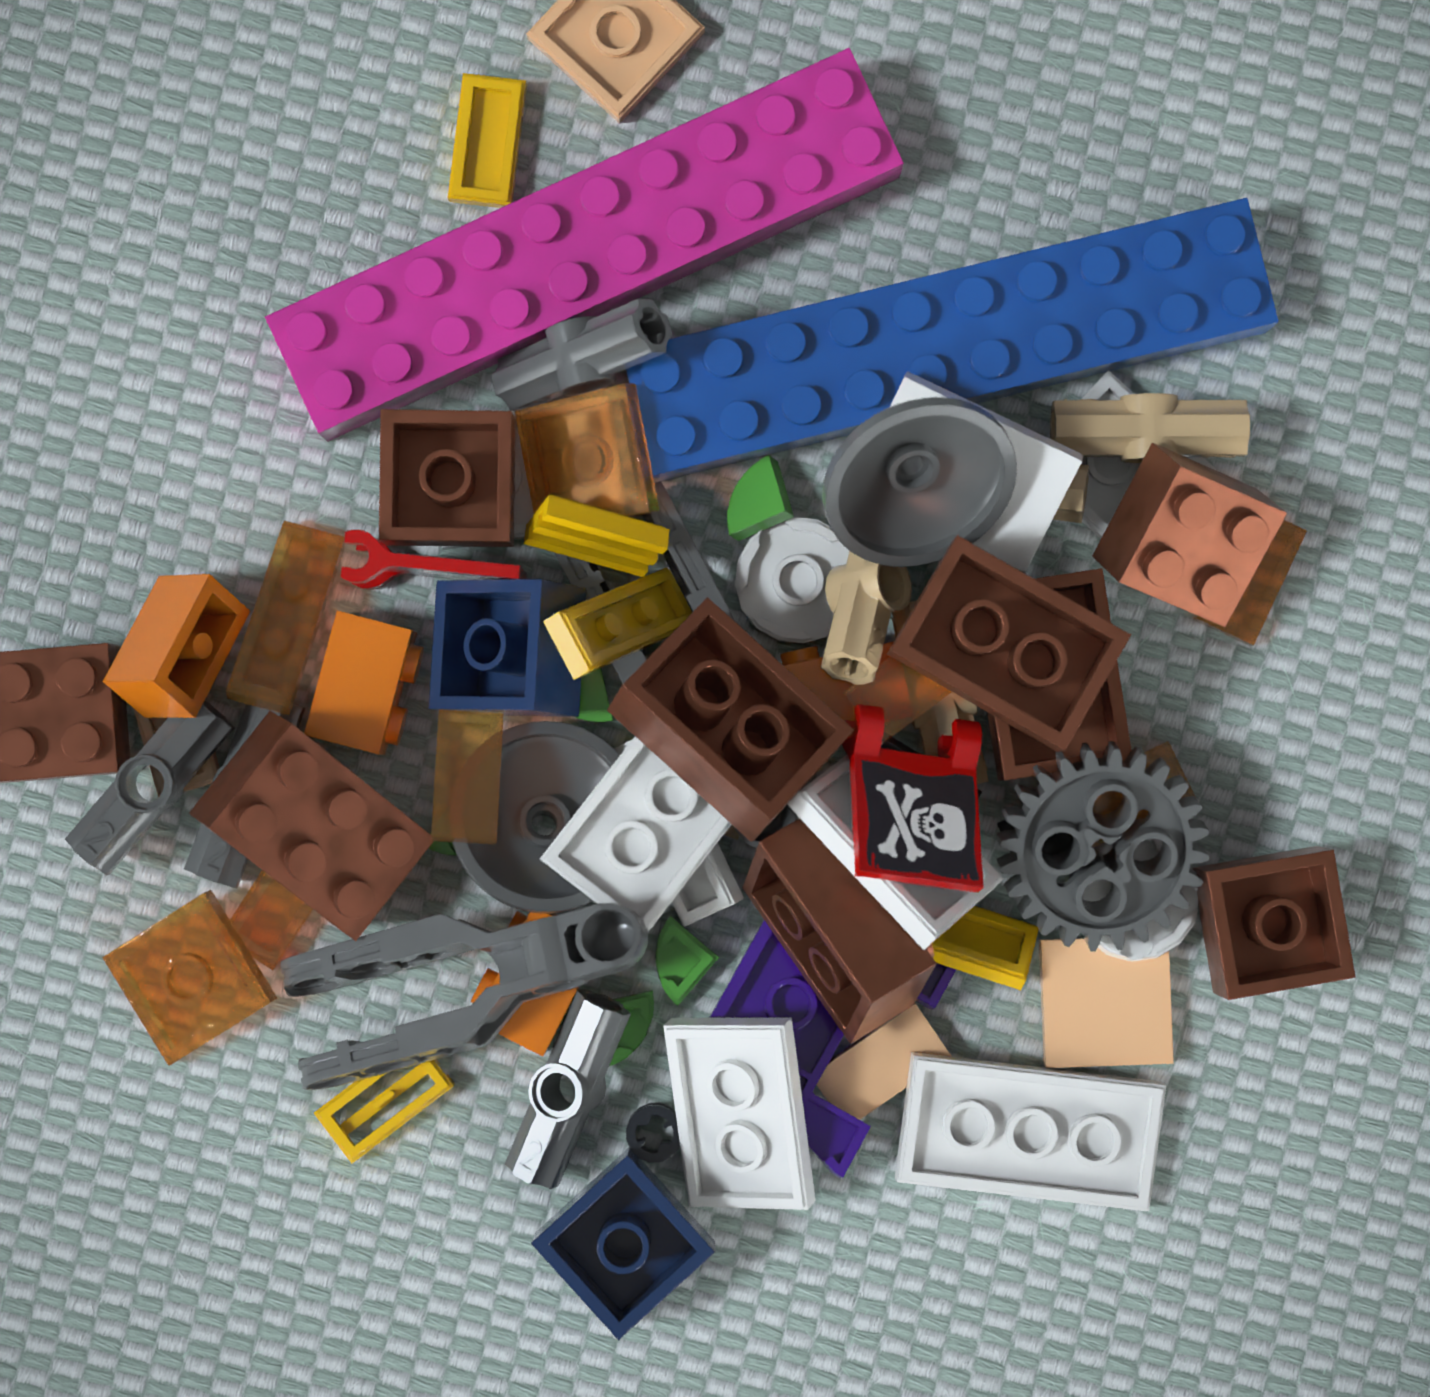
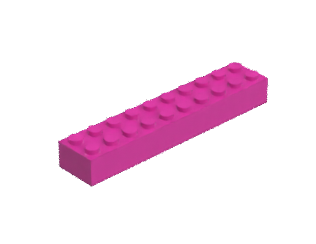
(586, 244)

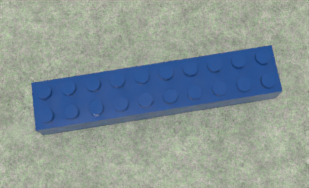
(966, 329)

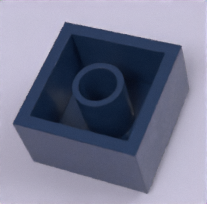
(497, 651)
(624, 1243)

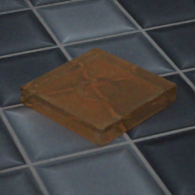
(589, 451)
(189, 977)

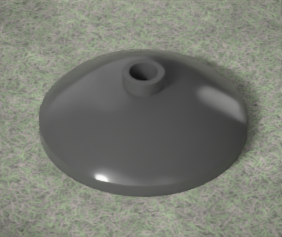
(914, 507)
(543, 772)

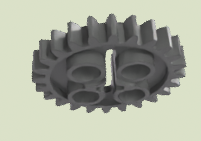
(1138, 887)

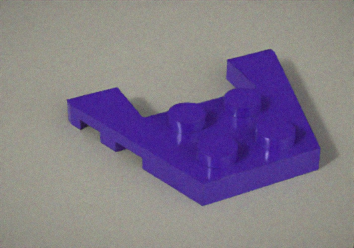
(773, 987)

